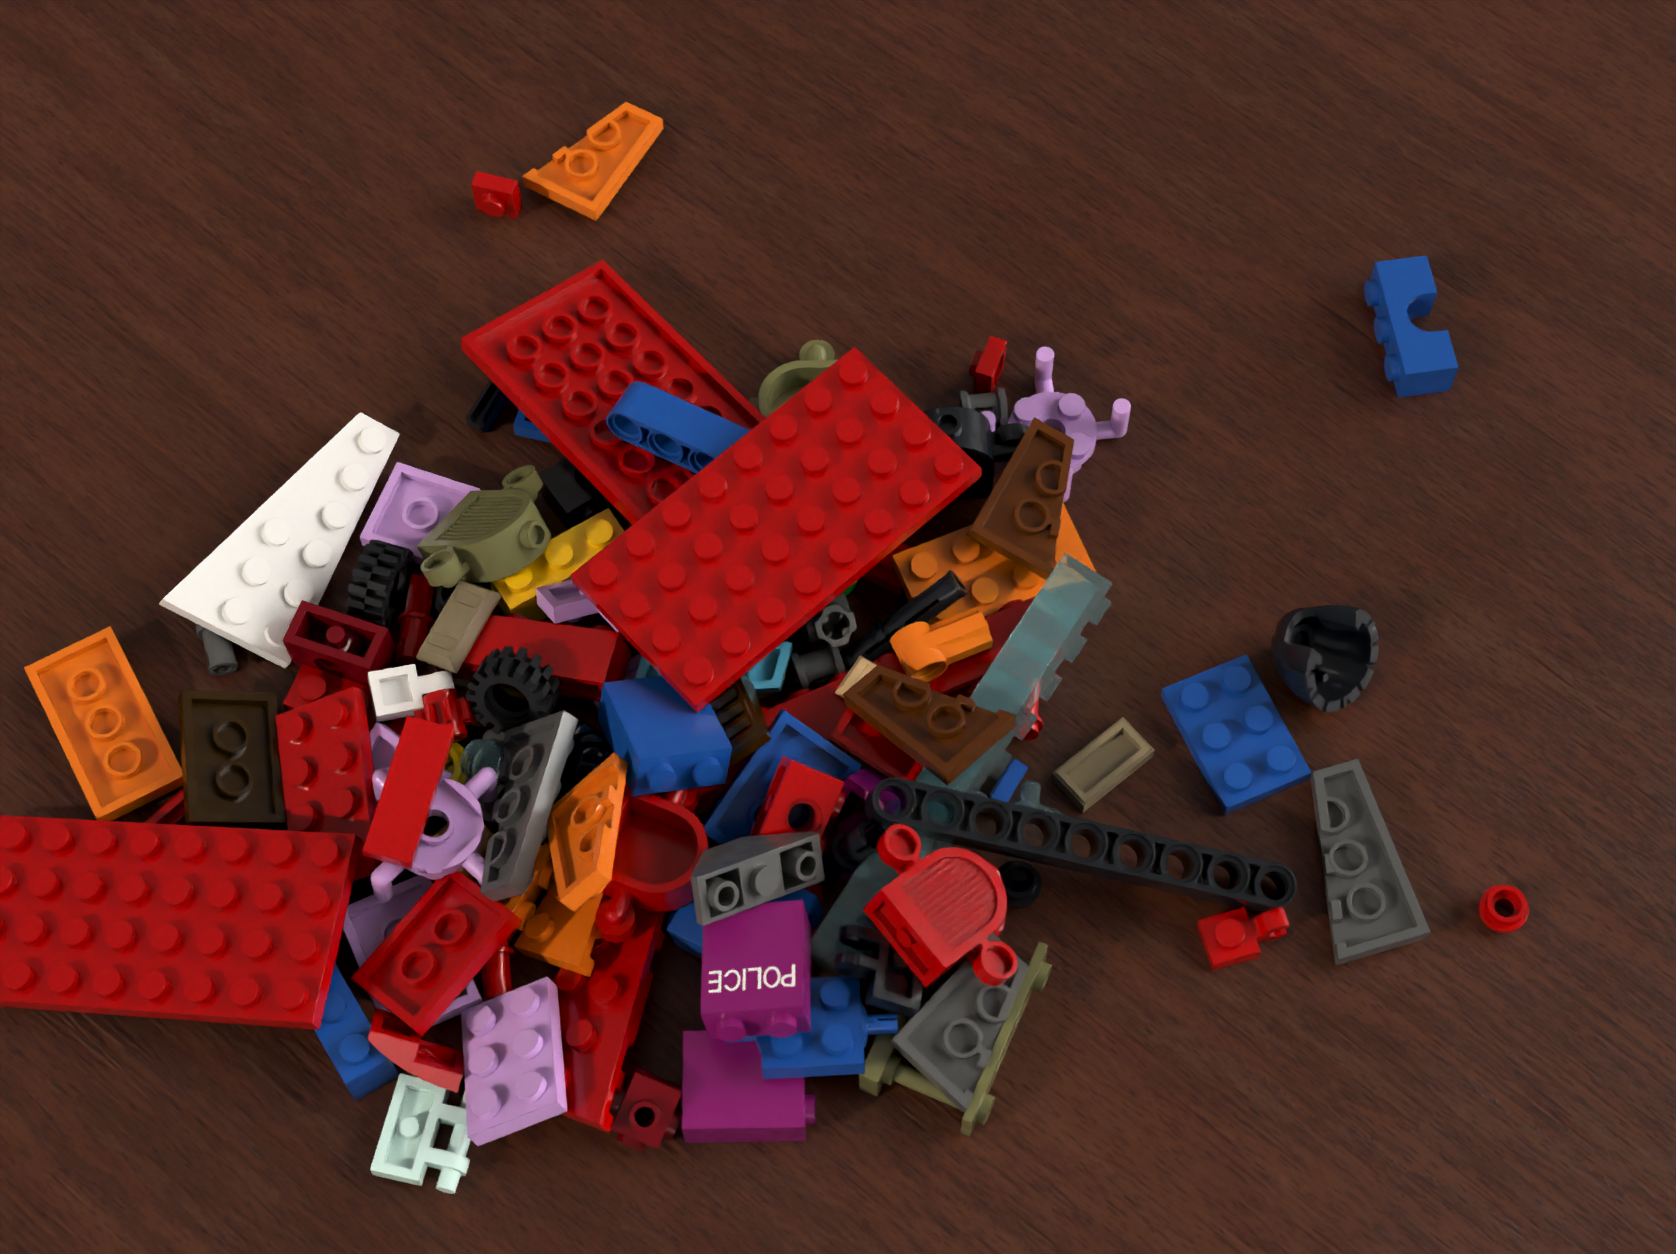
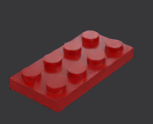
(329, 768)

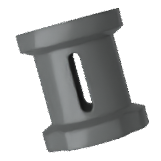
(996, 400)
(816, 666)

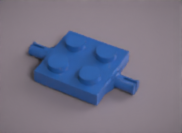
(835, 1037)

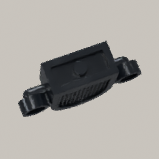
(973, 435)

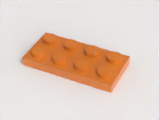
(984, 572)
(105, 725)

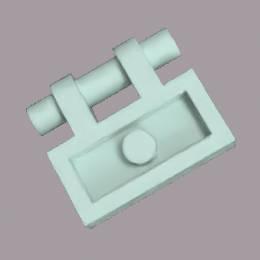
(411, 1132)

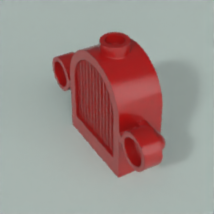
(652, 859)
(941, 909)

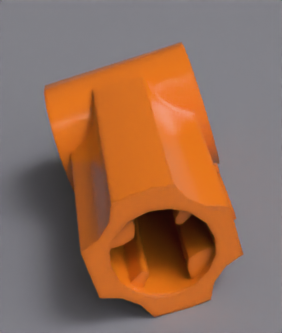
(929, 649)

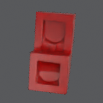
(423, 1059)

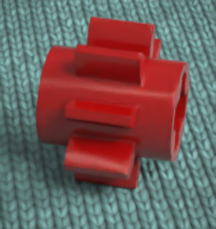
(449, 710)

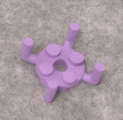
(1066, 414)
(458, 845)

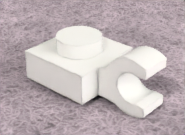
(400, 691)

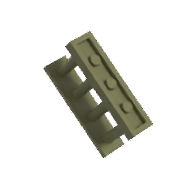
(886, 1066)

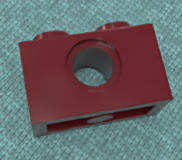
(338, 643)

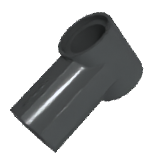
(832, 623)

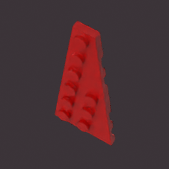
(603, 1018)

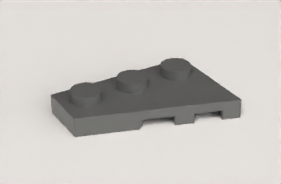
(957, 1030)

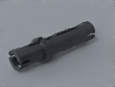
(918, 609)

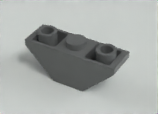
(754, 872)

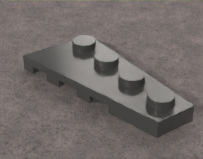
(1362, 873)

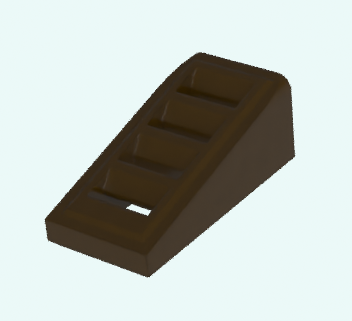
(738, 710)

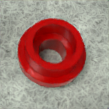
(1507, 896)

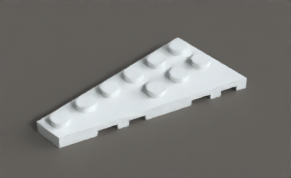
(287, 545)

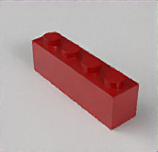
(579, 655)

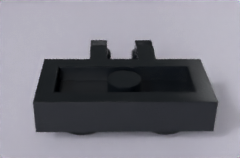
(891, 980)

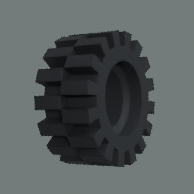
(380, 583)
(520, 673)

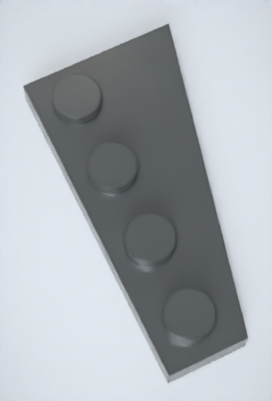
(523, 811)

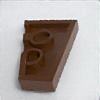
(1027, 501)
(925, 724)

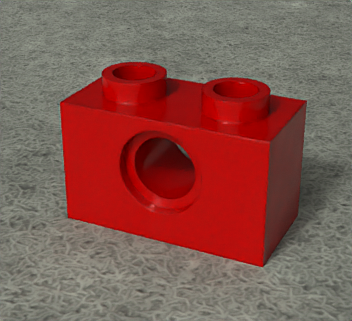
(794, 785)

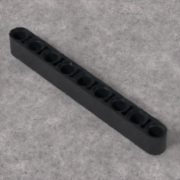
(1104, 843)

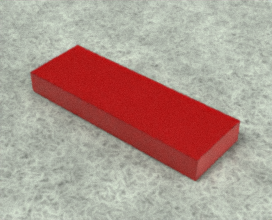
(408, 792)

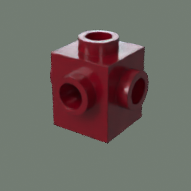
(646, 1091)

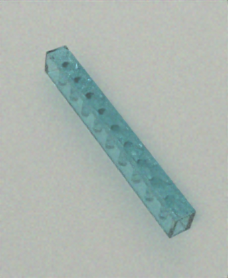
(1013, 684)

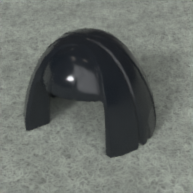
(1325, 654)

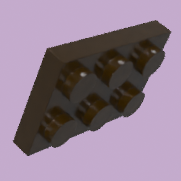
(231, 759)

